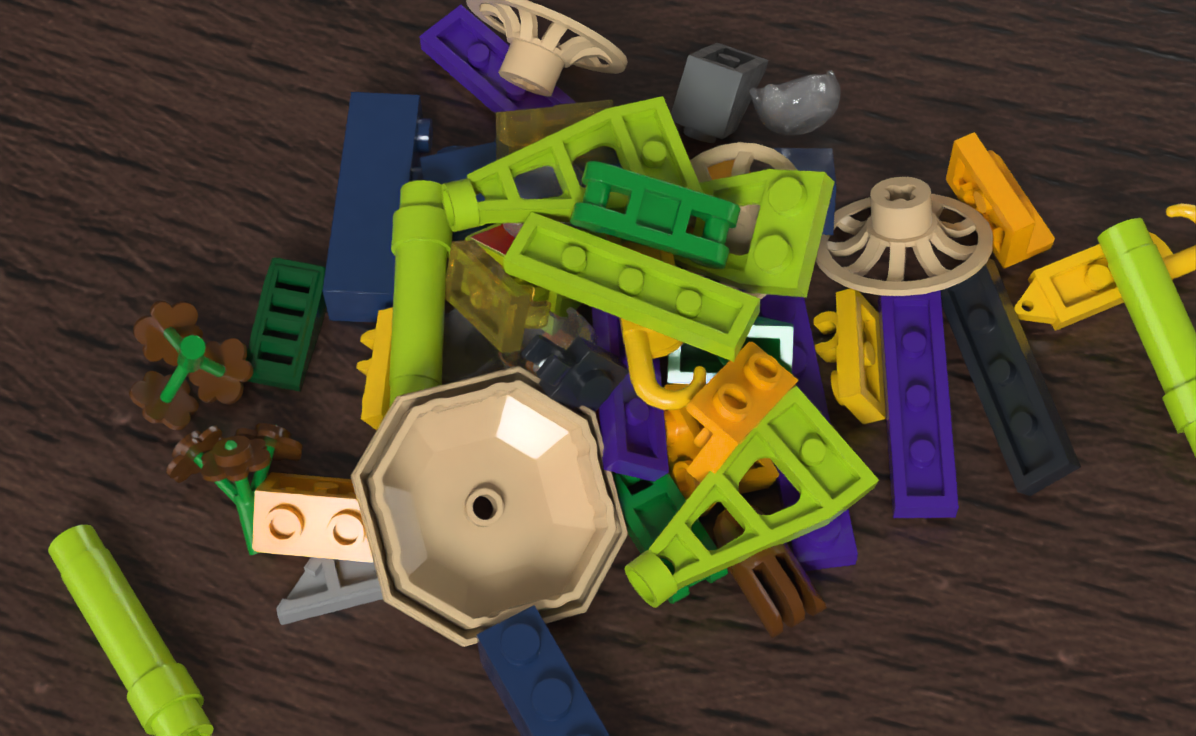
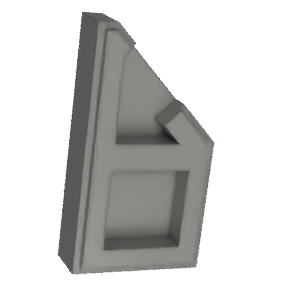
(330, 587)

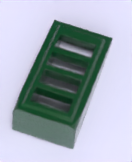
(292, 287)

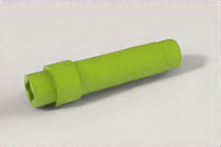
(421, 252)
(1156, 316)
(156, 685)

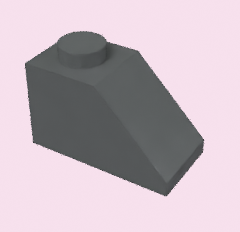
(716, 91)

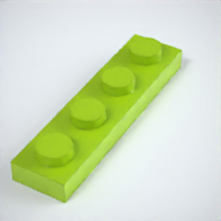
(632, 286)

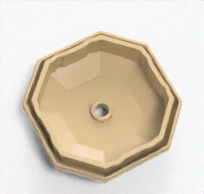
(551, 501)

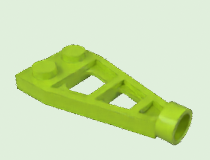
(638, 132)
(785, 231)
(807, 454)

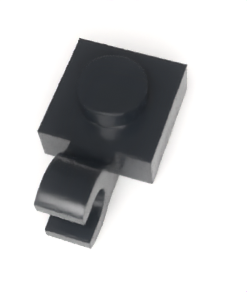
(577, 375)

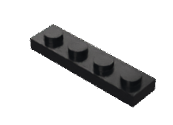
(1009, 381)

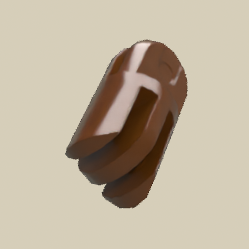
(770, 579)

